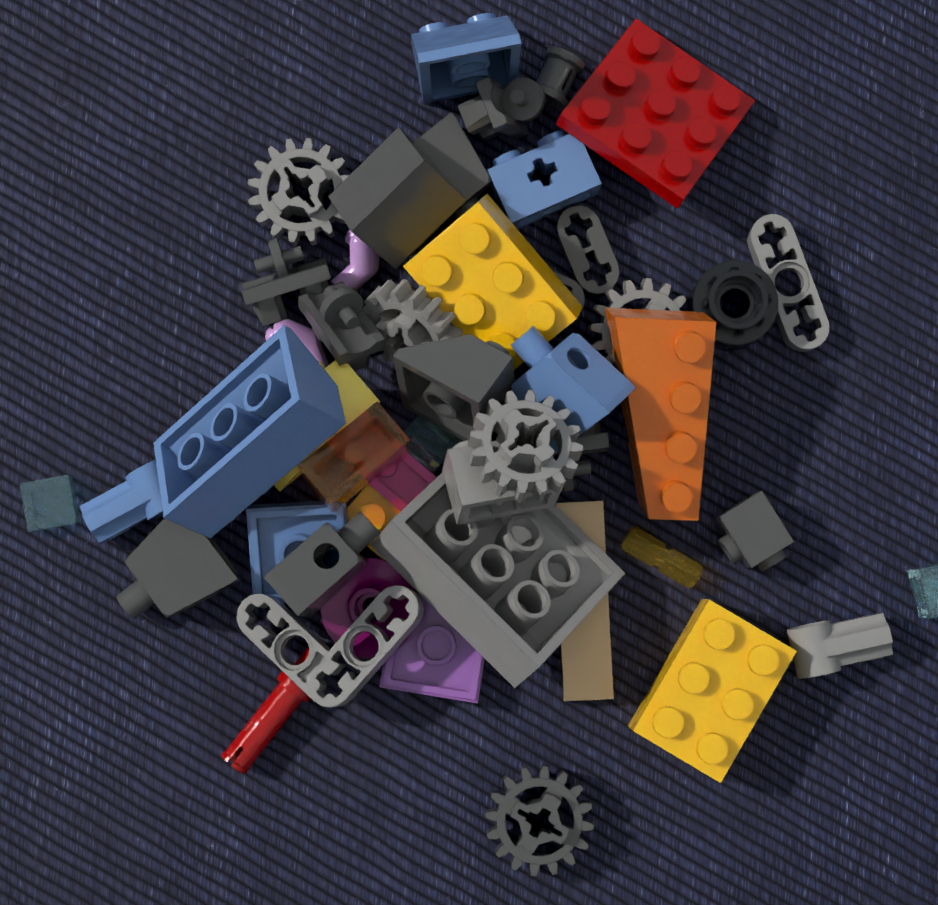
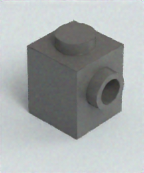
(753, 533)

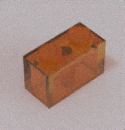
(354, 457)

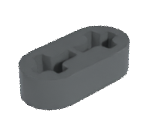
(598, 247)

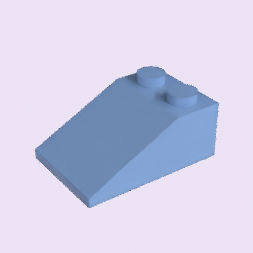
(460, 55)

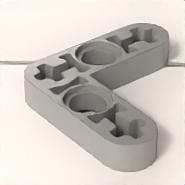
(321, 658)

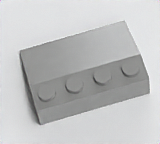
(499, 594)

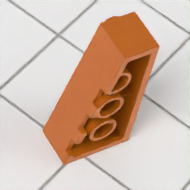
(667, 412)

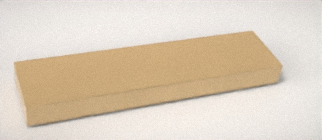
(587, 649)

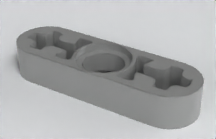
(789, 244)

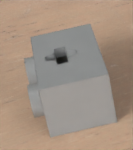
(477, 501)

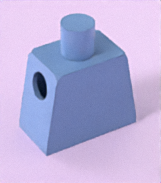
(572, 375)

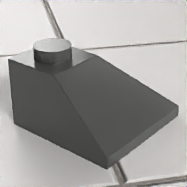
(453, 380)

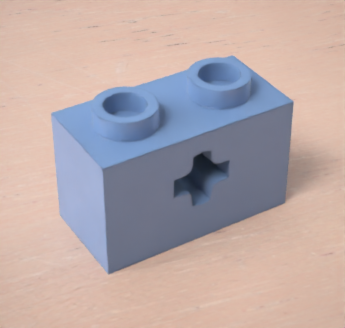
(571, 179)

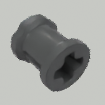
(559, 76)

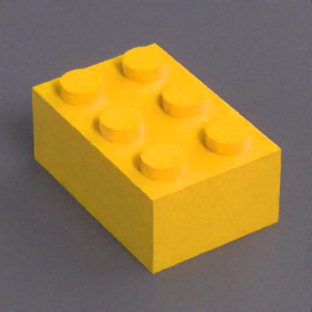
(493, 279)
(712, 689)

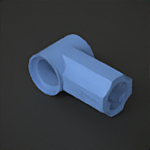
(125, 504)

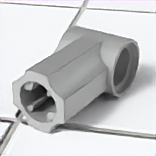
(827, 646)

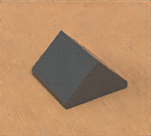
(396, 199)

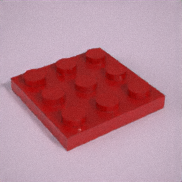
(655, 113)

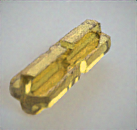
(670, 562)

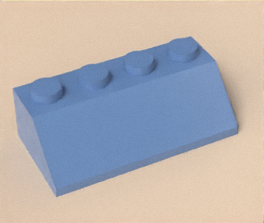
(246, 434)

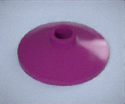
(351, 602)

